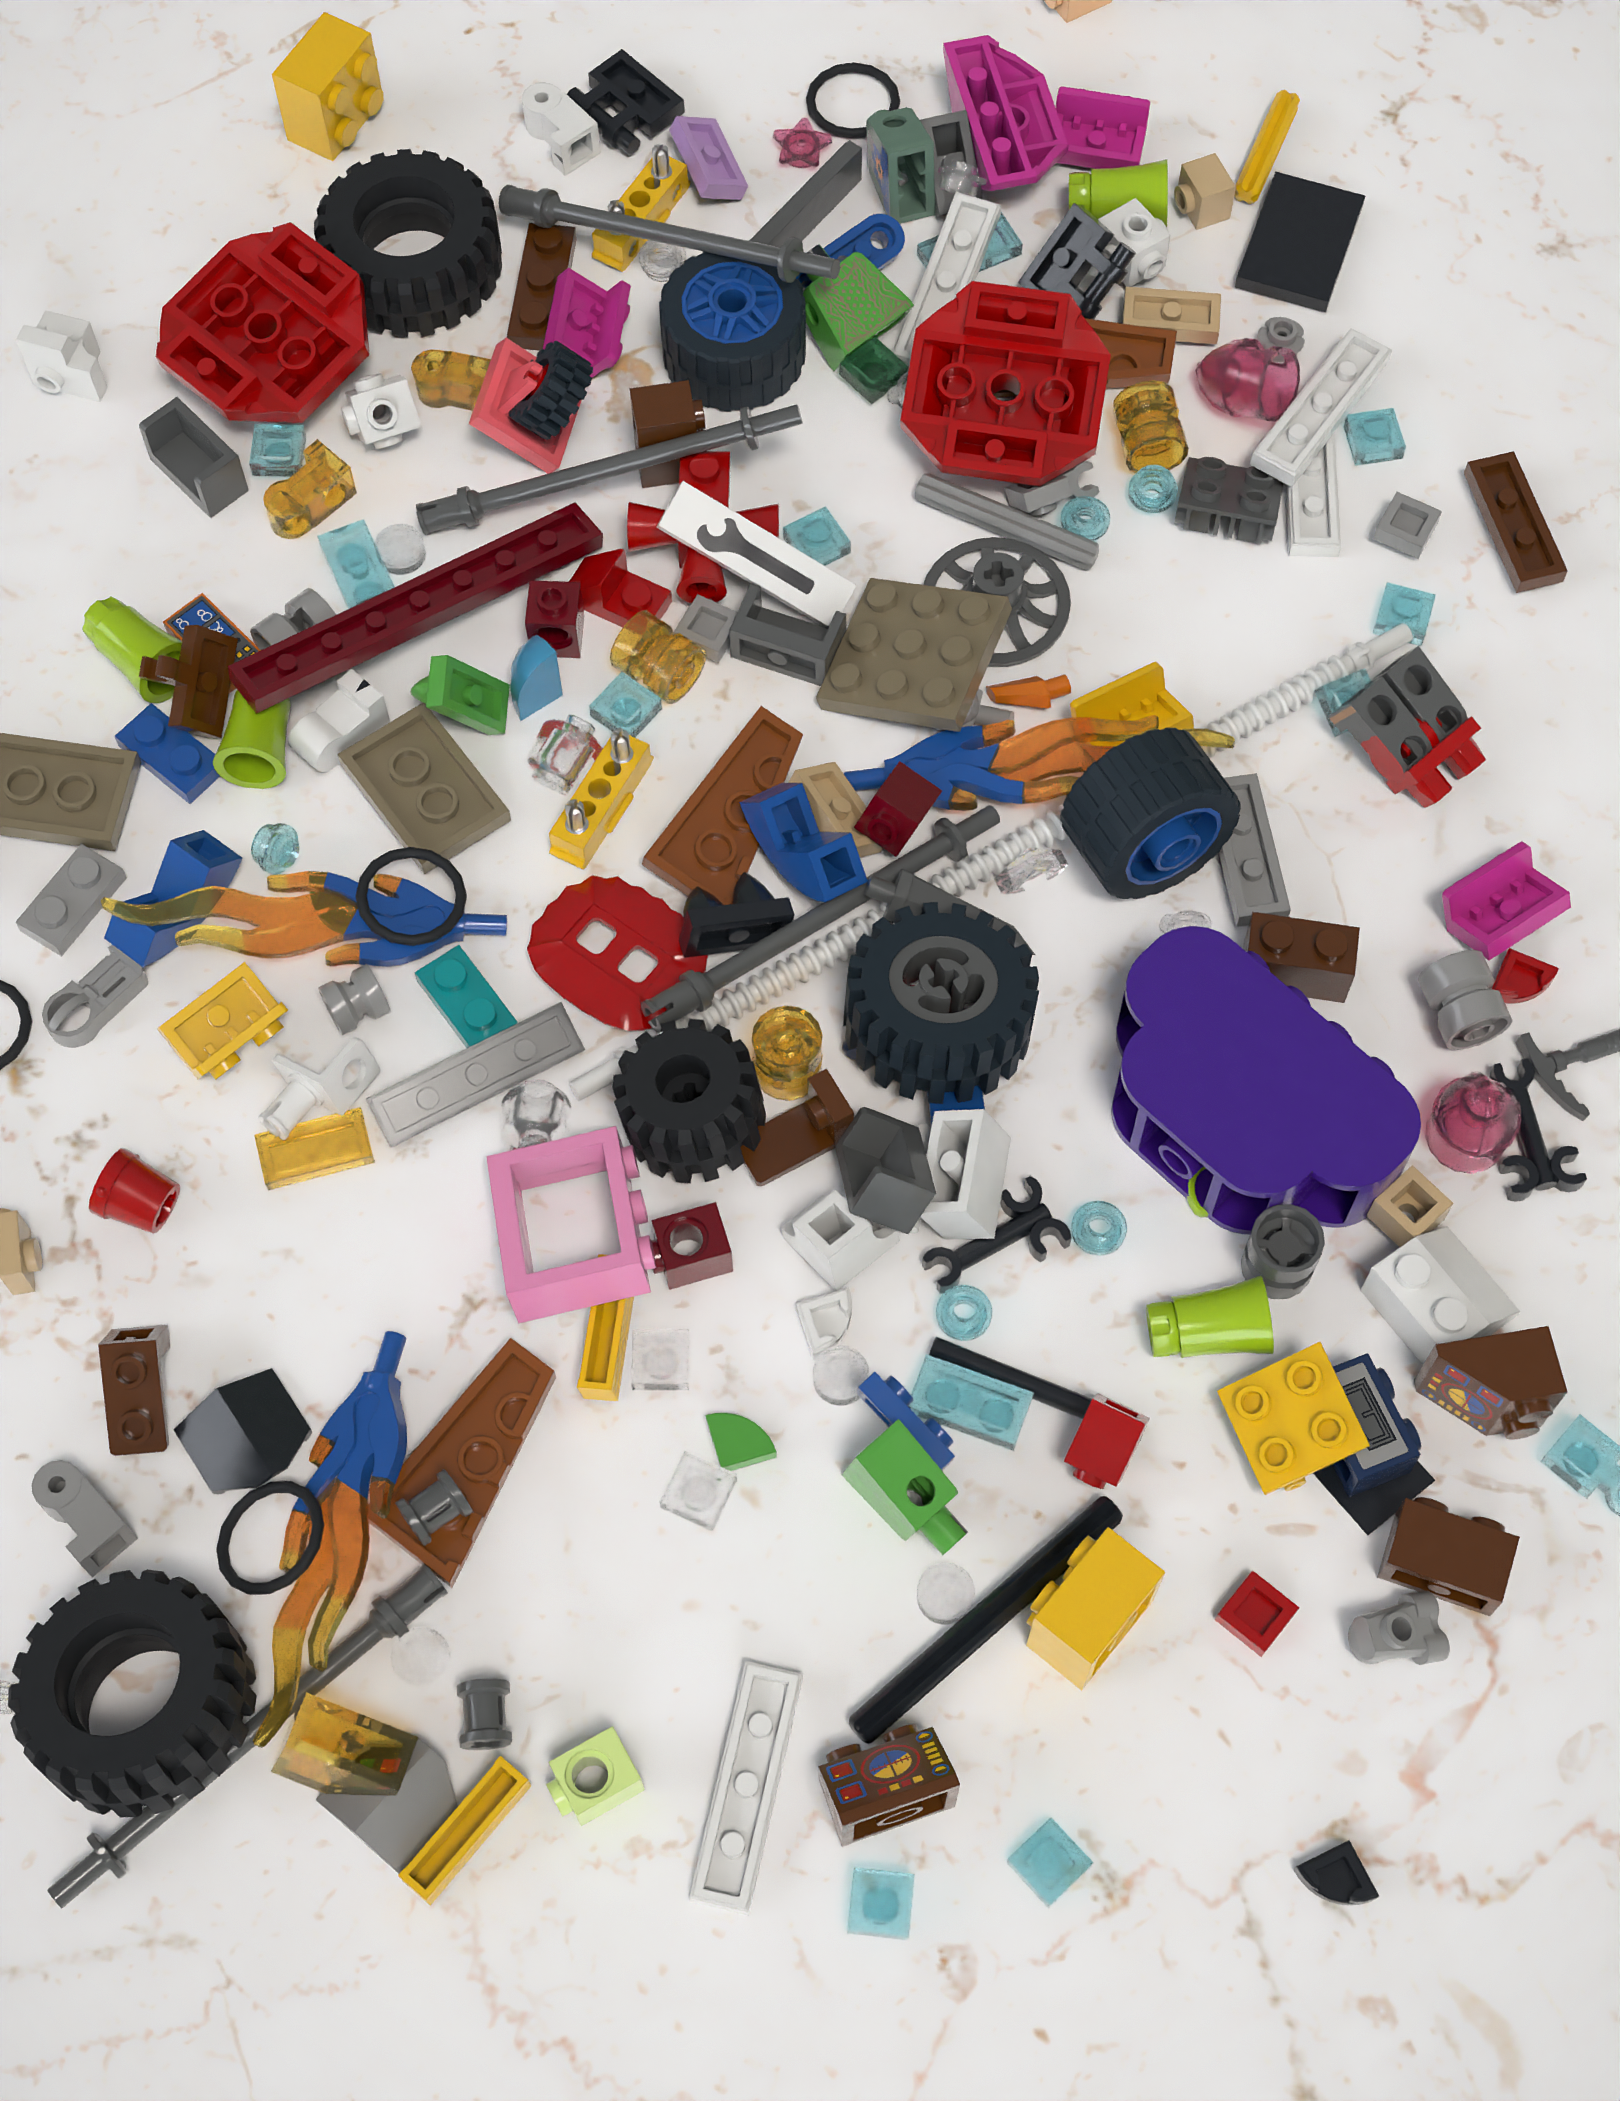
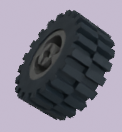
(922, 1030)

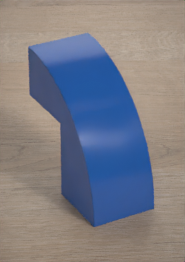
(810, 860)
(188, 865)

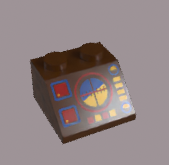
(1496, 1381)
(887, 1783)

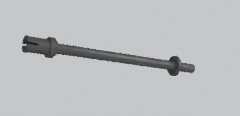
(547, 209)
(470, 505)
(697, 989)
(385, 1620)

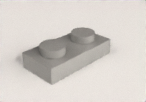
(71, 900)

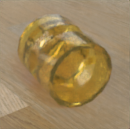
(1150, 426)
(653, 654)
(786, 1051)

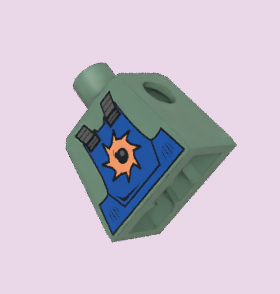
(898, 145)

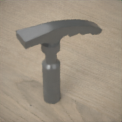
(1557, 1061)

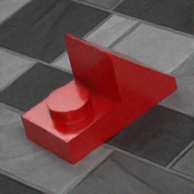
(615, 592)

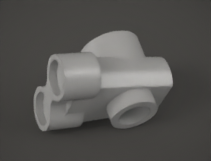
(1401, 1632)

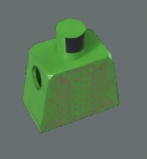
(852, 307)

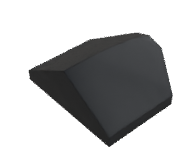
(244, 1433)

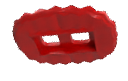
(593, 979)

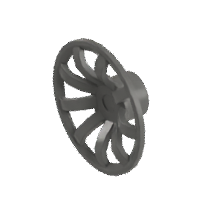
(1004, 576)

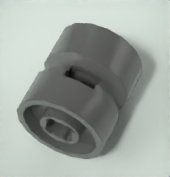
(1283, 1250)

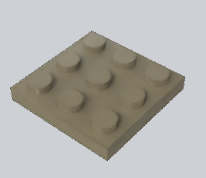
(914, 654)

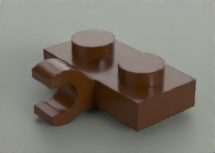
(198, 679)

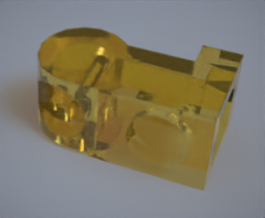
(454, 382)
(310, 493)

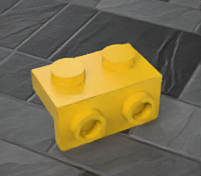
(1134, 698)
(223, 1021)

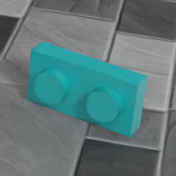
(464, 997)

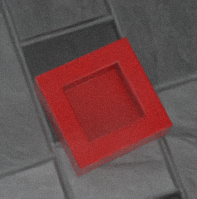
(1256, 1613)

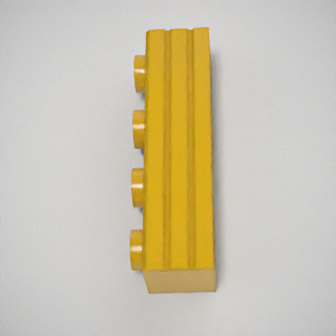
(605, 1349)
(465, 1831)

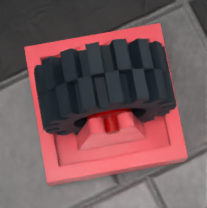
(532, 400)

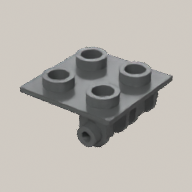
(1232, 492)

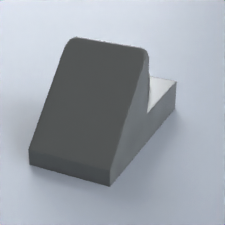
(951, 142)

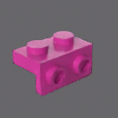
(1102, 128)
(588, 319)
(1502, 902)

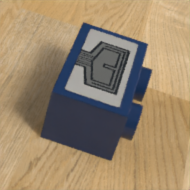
(1391, 1439)

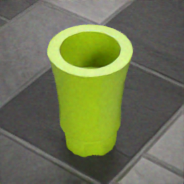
(1113, 187)
(124, 638)
(254, 745)
(1213, 1322)

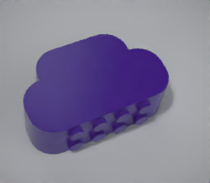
(1253, 1087)

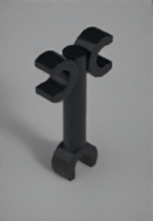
(1535, 1166)
(1028, 1219)

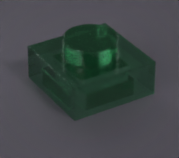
(872, 370)

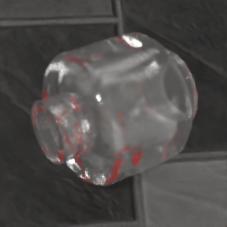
(563, 753)
(534, 1115)

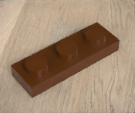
(544, 257)
(1515, 522)

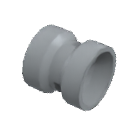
(352, 1000)

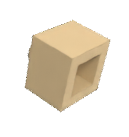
(1205, 191)
(1413, 1195)

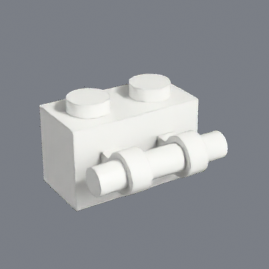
(968, 1170)

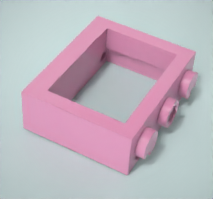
(585, 1282)

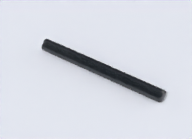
(980, 1623)

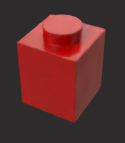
(1105, 1442)

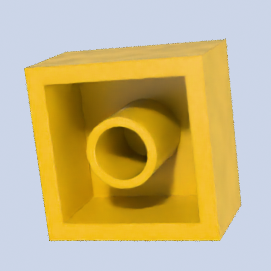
(328, 86)
(1094, 1607)

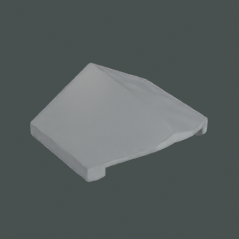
(400, 1823)

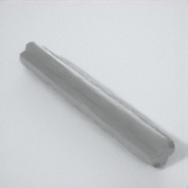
(1007, 521)

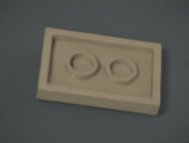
(424, 786)
(64, 791)

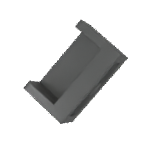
(193, 457)
(784, 641)
(885, 1170)

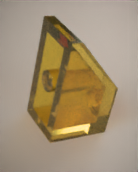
(343, 1751)

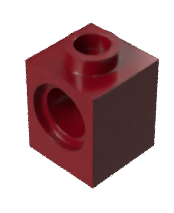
(556, 615)
(897, 809)
(696, 1224)

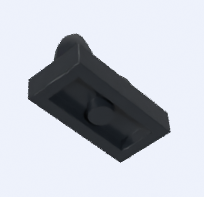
(722, 928)

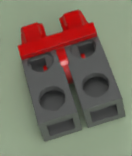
(1411, 726)

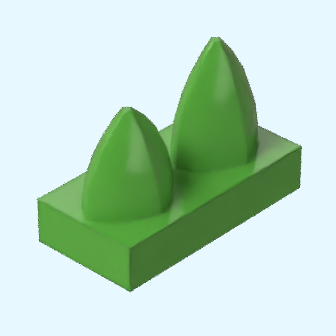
(464, 694)

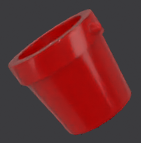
(133, 1193)

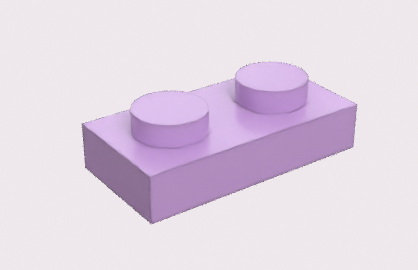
(708, 158)

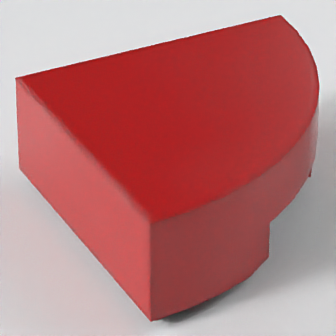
(1523, 977)

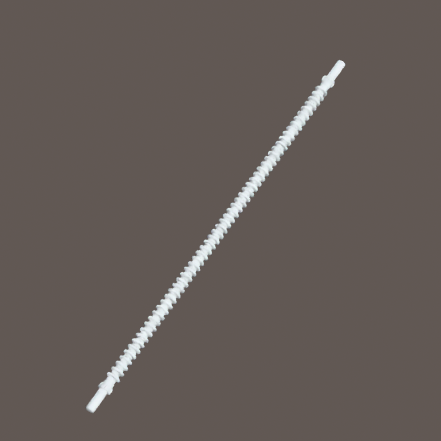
(1241, 723)

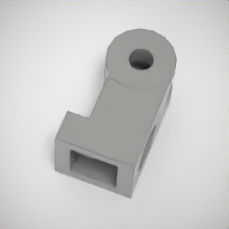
(73, 1500)

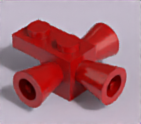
(699, 575)

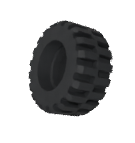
(414, 195)
(84, 1645)

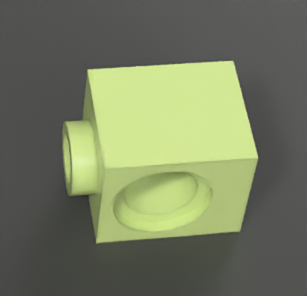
(602, 1751)

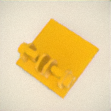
(1293, 1419)

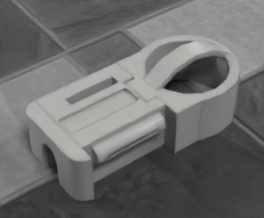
(103, 990)

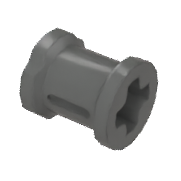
(434, 1507)
(484, 1714)

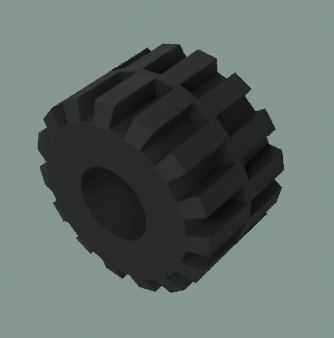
(689, 1100)

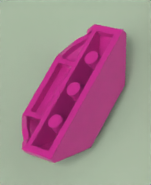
(1007, 110)

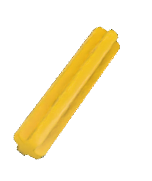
(1266, 146)

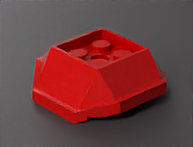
(260, 288)
(1012, 342)

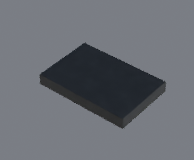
(1300, 241)

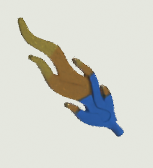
(1013, 768)
(313, 920)
(358, 1439)

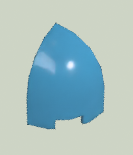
(534, 677)

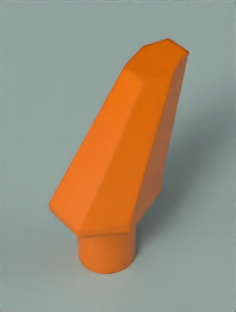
(1030, 691)

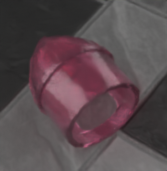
(1245, 380)
(1472, 1123)

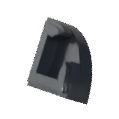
(1338, 1876)

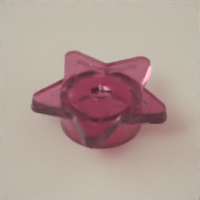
(805, 155)

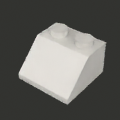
(1436, 1293)

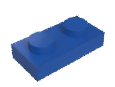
(169, 753)
(891, 1402)

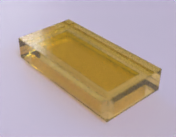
(315, 1149)

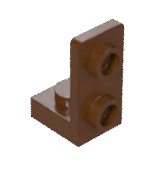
(800, 1132)
(134, 1389)

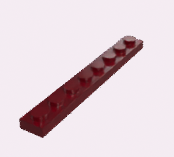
(414, 607)

